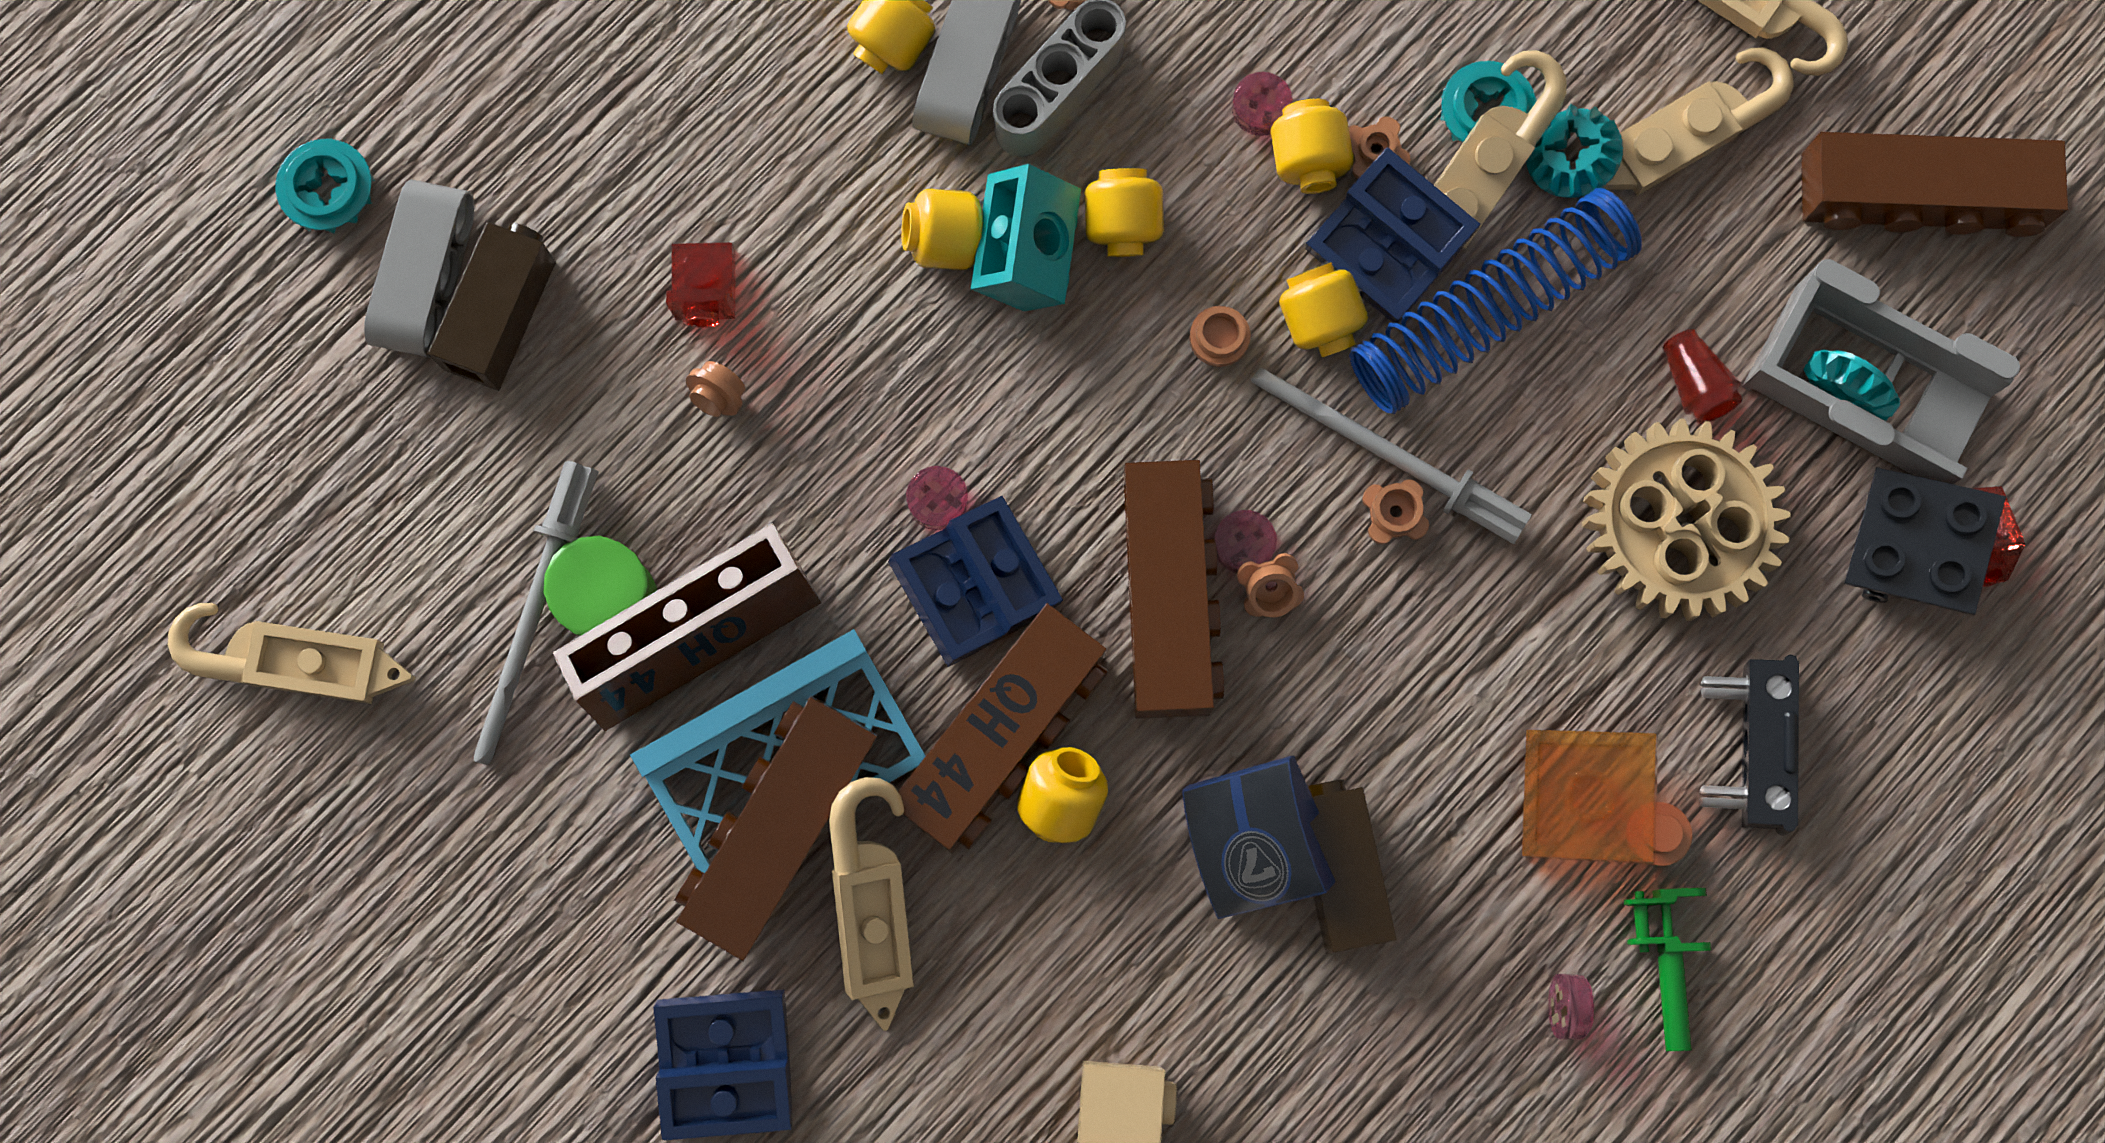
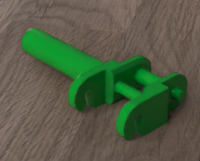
(1670, 961)

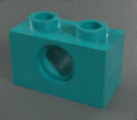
(1026, 238)

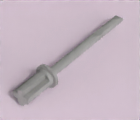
(1465, 496)
(559, 527)

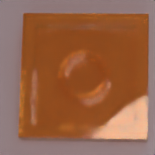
(1590, 796)

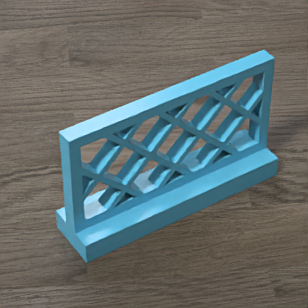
(753, 708)

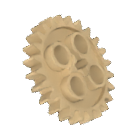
(1731, 491)

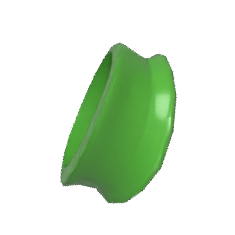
(594, 582)

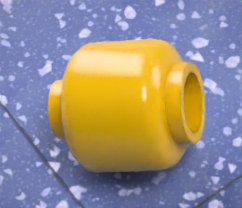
(891, 32)
(1312, 145)
(1124, 211)
(943, 229)
(1323, 309)
(1062, 795)

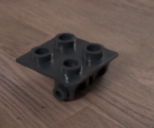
(1924, 541)

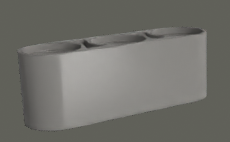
(1064, 51)
(964, 68)
(419, 267)

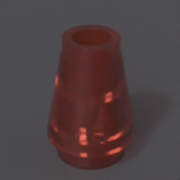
(1701, 378)

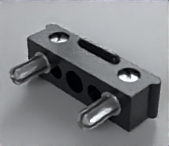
(1769, 744)

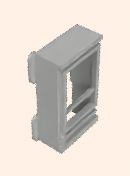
(1961, 385)

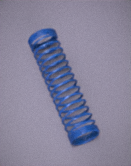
(1396, 394)

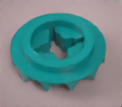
(1482, 82)
(1595, 164)
(304, 172)
(1854, 381)

